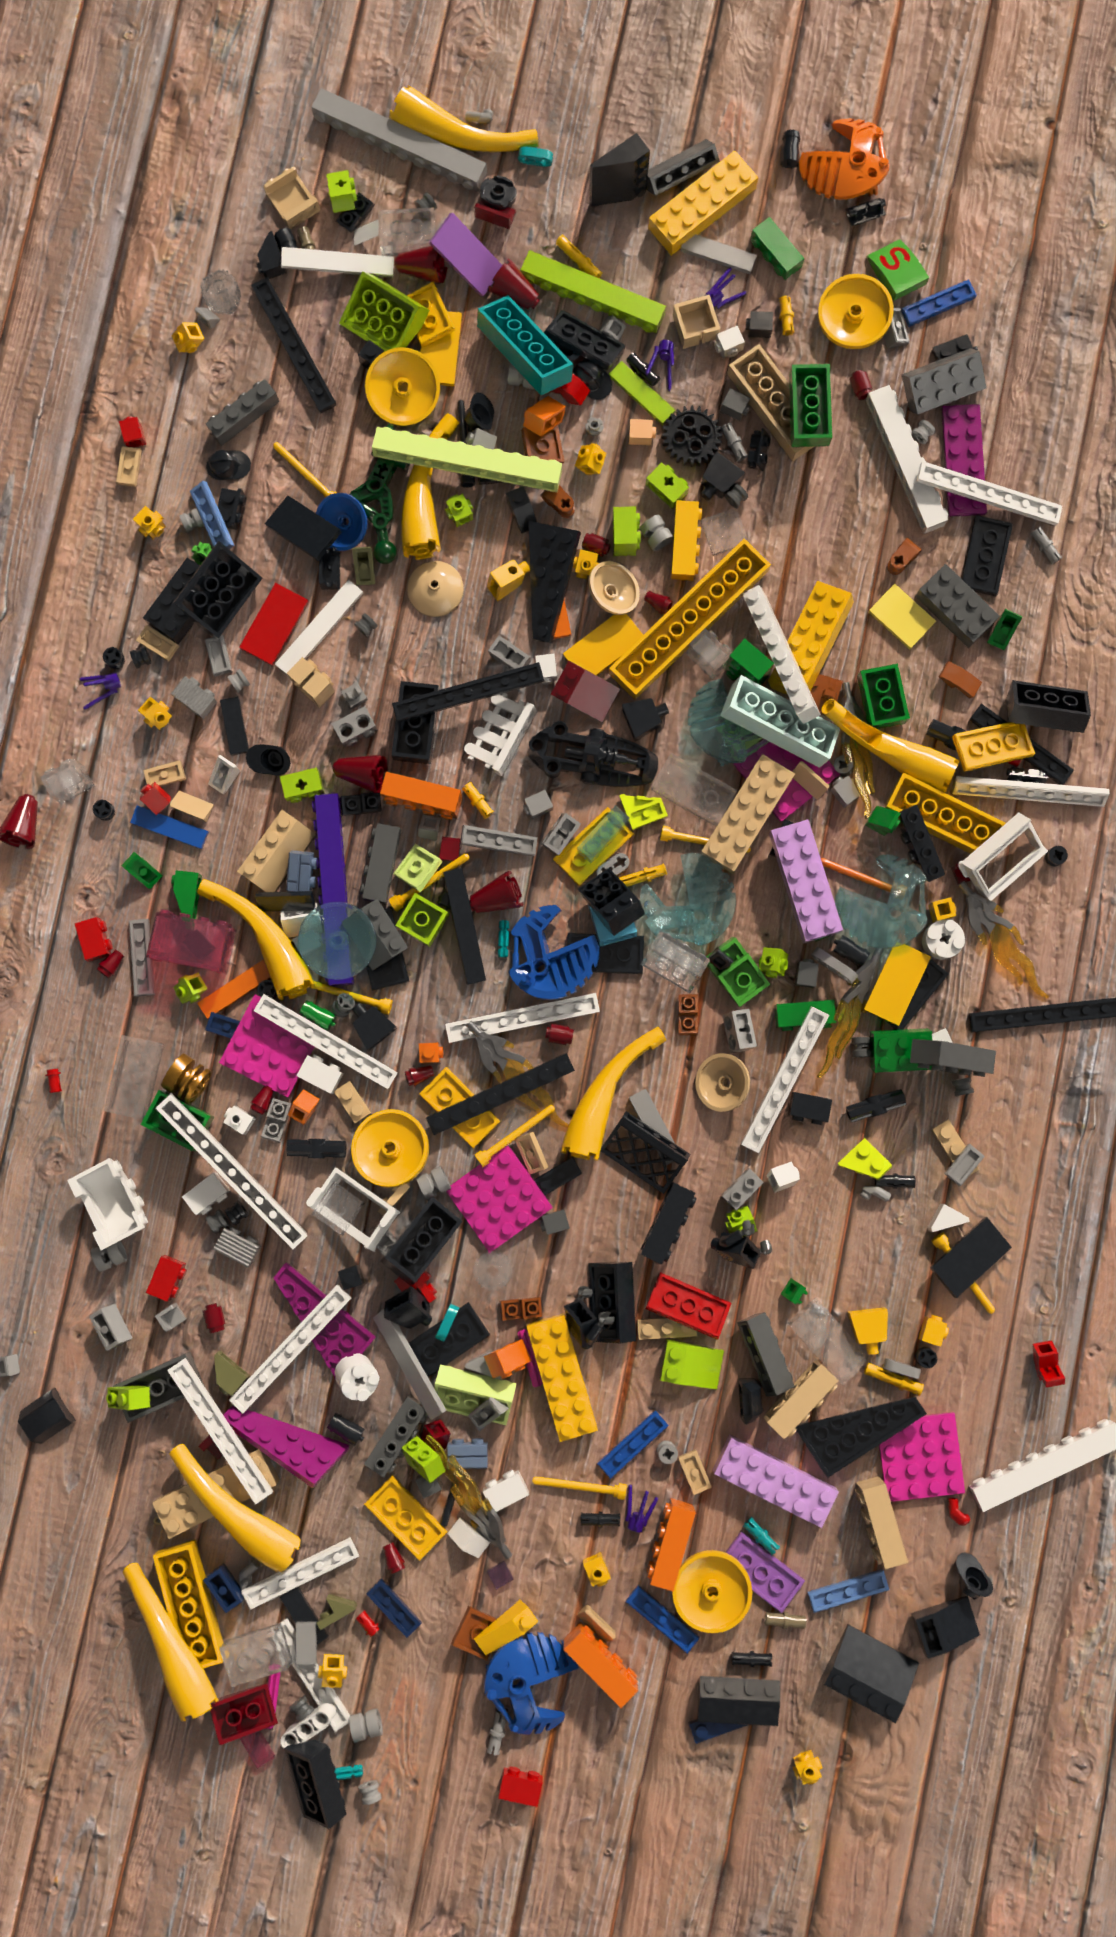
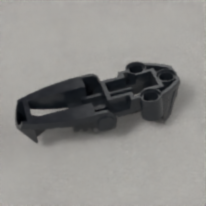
(597, 757)

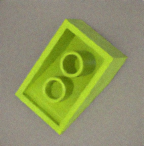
(691, 1364)

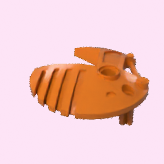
(846, 173)

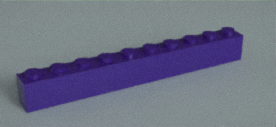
(331, 856)

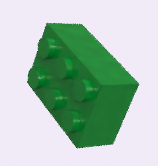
(748, 662)
(883, 696)
(893, 1049)
(157, 1123)

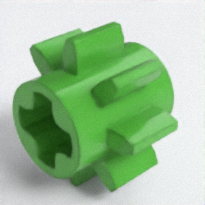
(201, 552)

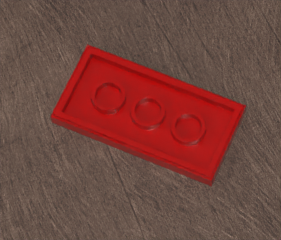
(274, 624)
(688, 1306)

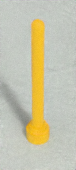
(302, 470)
(669, 834)
(398, 901)
(382, 1005)
(484, 1156)
(941, 1242)
(618, 1491)

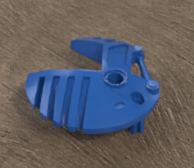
(563, 968)
(532, 1661)

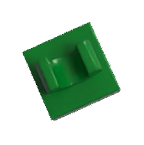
(794, 1291)

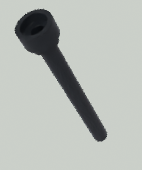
(465, 480)

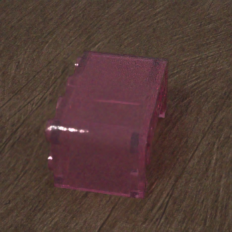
(191, 941)

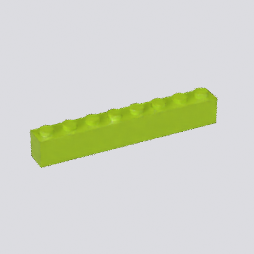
(593, 292)

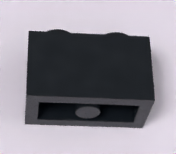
(809, 1107)

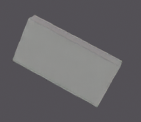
(218, 655)
(964, 1164)
(306, 1643)

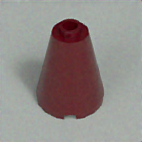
(422, 264)
(512, 282)
(362, 771)
(21, 823)
(497, 895)

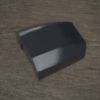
(750, 1399)
(45, 1417)

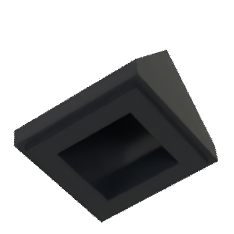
(720, 959)

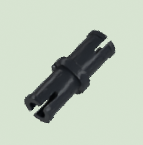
(641, 368)
(896, 1181)
(600, 1519)
(751, 1659)

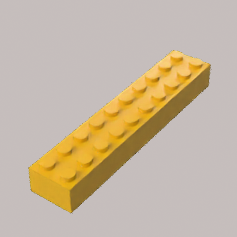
(688, 618)

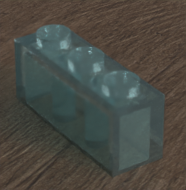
(603, 834)

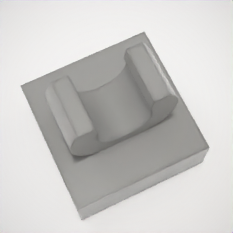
(354, 695)

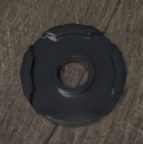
(494, 200)

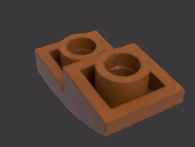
(958, 677)
(688, 1014)
(520, 1308)

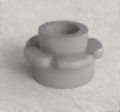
(591, 430)

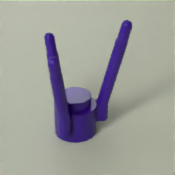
(716, 294)
(665, 351)
(110, 682)
(637, 1520)

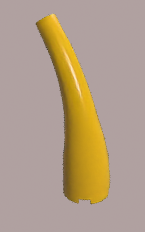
(429, 119)
(418, 518)
(906, 757)
(283, 961)
(590, 1118)
(254, 1532)
(181, 1670)

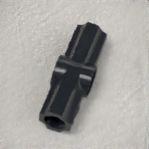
(943, 733)
(876, 1105)
(316, 1148)

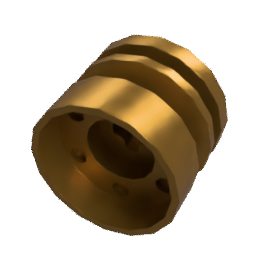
(183, 1077)

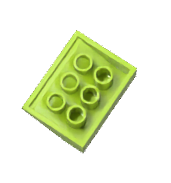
(382, 313)

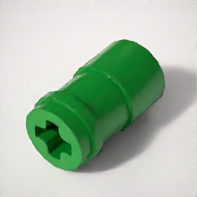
(318, 1015)

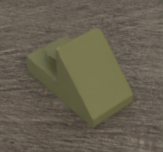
(363, 565)
(340, 1608)

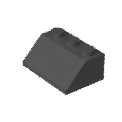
(388, 940)

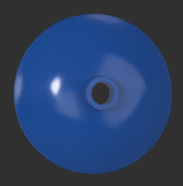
(335, 510)

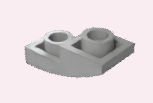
(276, 1120)

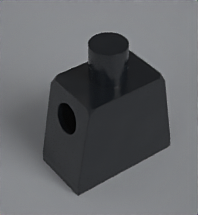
(720, 477)
(643, 716)
(371, 1025)
(408, 1309)

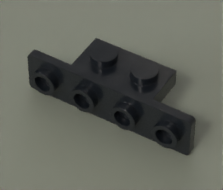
(920, 843)

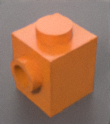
(430, 1053)
(303, 1103)

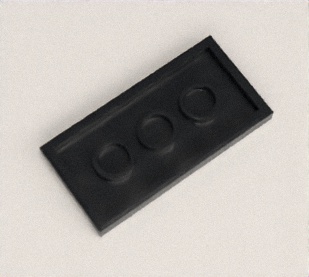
(584, 340)
(303, 528)
(986, 555)
(618, 957)
(391, 972)
(930, 981)
(970, 1257)
(464, 1334)

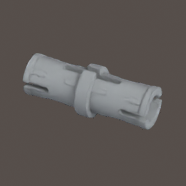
(734, 442)
(1046, 545)
(497, 1733)

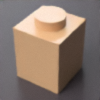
(641, 432)

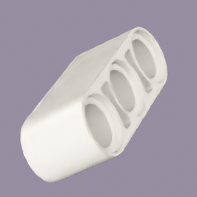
(315, 1722)

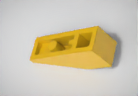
(506, 1628)

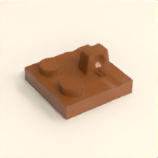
(545, 446)
(825, 689)
(471, 1626)

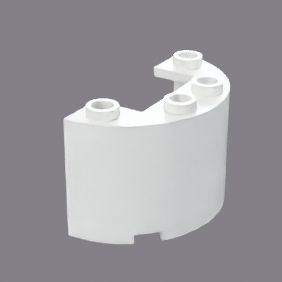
(110, 1202)

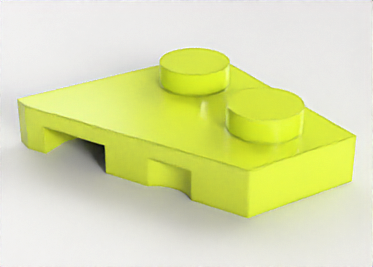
(642, 810)
(866, 1160)

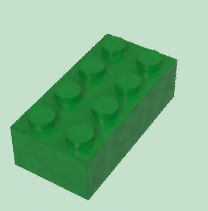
(810, 405)

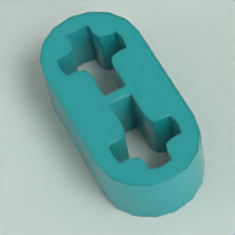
(535, 156)
(447, 1322)

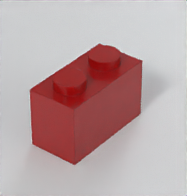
(93, 939)
(166, 1278)
(521, 1786)

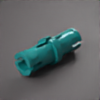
(761, 1536)

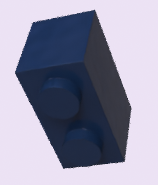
(224, 1587)

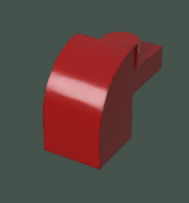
(574, 391)
(427, 1290)
(1047, 1364)

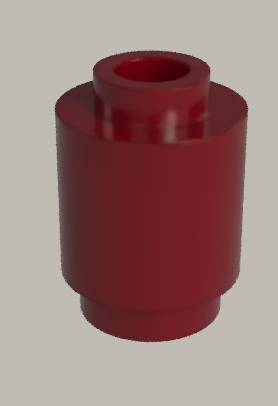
(860, 384)
(596, 544)
(559, 1034)
(214, 1318)

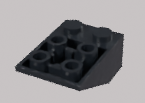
(612, 901)
(945, 1626)

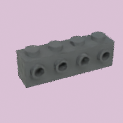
(682, 166)
(242, 412)
(381, 863)
(766, 1354)
(396, 1435)

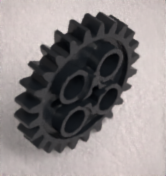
(700, 422)

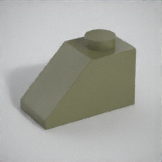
(228, 1374)

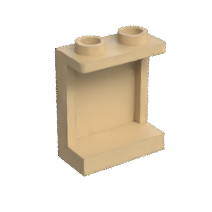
(291, 198)

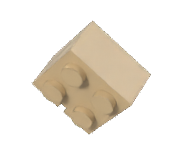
(696, 321)
(311, 682)

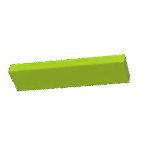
(641, 393)

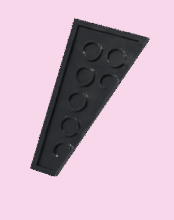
(550, 568)
(850, 1435)

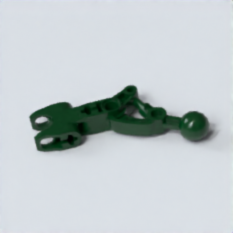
(384, 550)

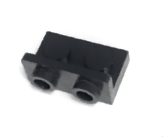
(952, 347)
(230, 507)

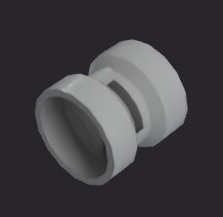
(191, 520)

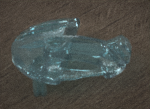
(711, 729)
(707, 892)
(872, 919)

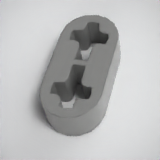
(611, 862)
(902, 1368)

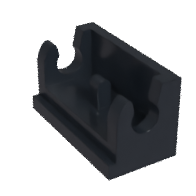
(330, 570)

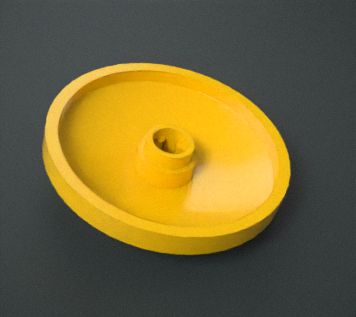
(855, 311)
(402, 386)
(390, 1148)
(712, 1591)

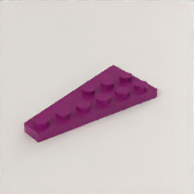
(341, 1336)
(294, 1448)

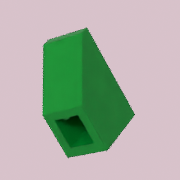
(883, 820)

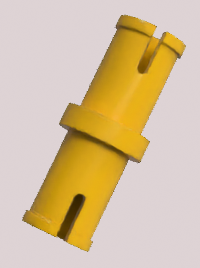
(786, 315)
(477, 800)

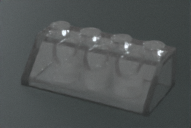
(828, 1341)

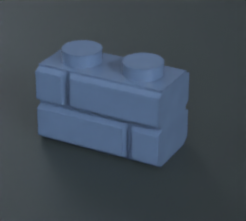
(301, 871)
(469, 1454)

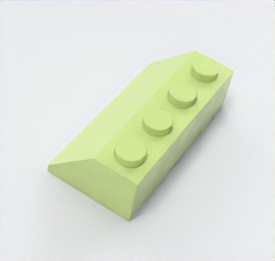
(465, 1391)

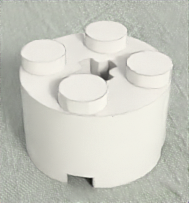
(943, 950)
(356, 1377)

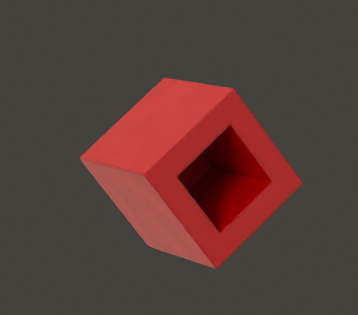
(132, 432)
(154, 797)

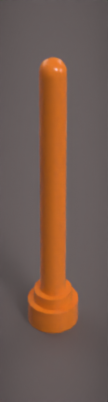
(856, 875)

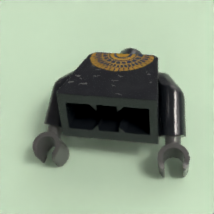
(740, 1248)
(583, 1322)

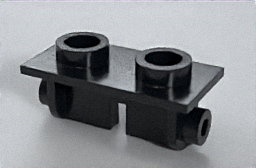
(866, 211)
(759, 441)
(1032, 775)

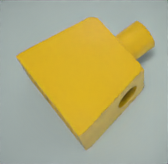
(506, 578)
(869, 1327)

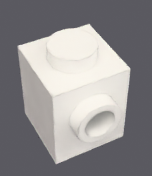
(729, 342)
(548, 667)
(239, 1119)
(783, 1177)

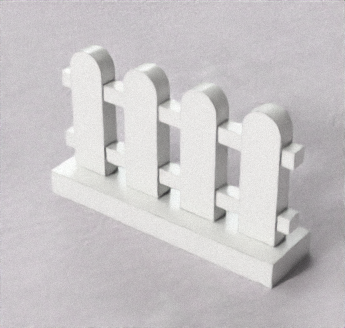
(507, 746)

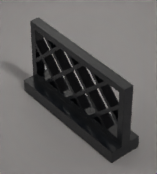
(656, 1141)

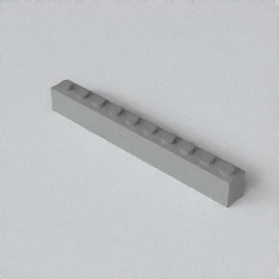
(399, 140)

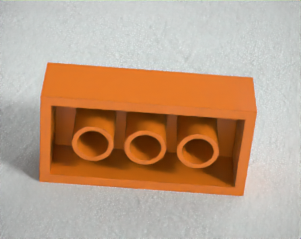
(421, 795)
(671, 1544)
(601, 1664)

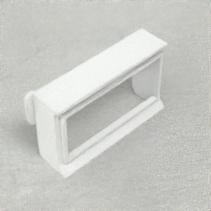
(993, 846)
(370, 1243)

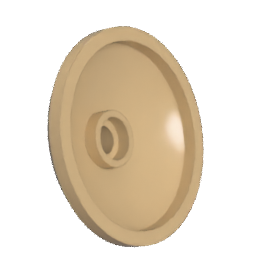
(614, 588)
(437, 600)
(712, 1081)

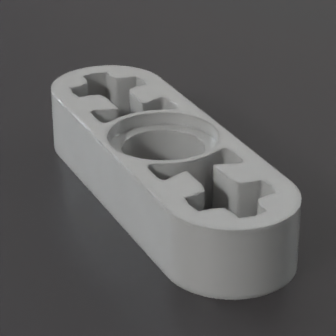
(834, 965)

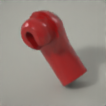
(955, 1514)

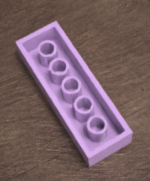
(805, 881)
(775, 1481)

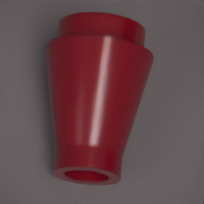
(658, 602)
(110, 964)
(418, 1074)
(262, 1100)
(393, 1559)

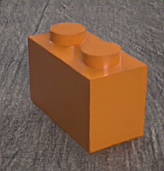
(544, 415)
(507, 1359)

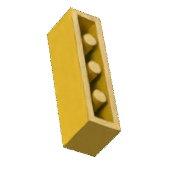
(685, 539)

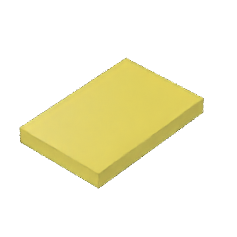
(902, 616)

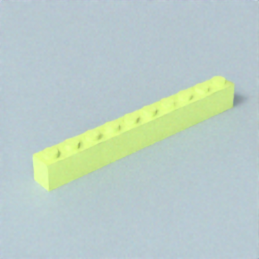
(467, 459)

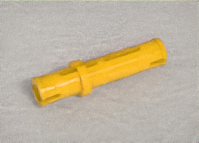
(585, 263)
(644, 875)
(889, 1377)

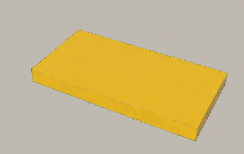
(444, 352)
(604, 644)
(993, 745)
(576, 865)
(897, 983)
(448, 1090)
(405, 1517)

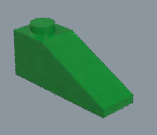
(185, 887)

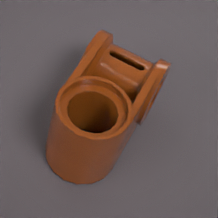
(558, 500)
(904, 556)

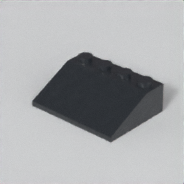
(620, 173)
(217, 590)
(870, 1673)

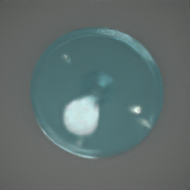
(337, 940)

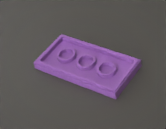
(465, 254)
(767, 1574)

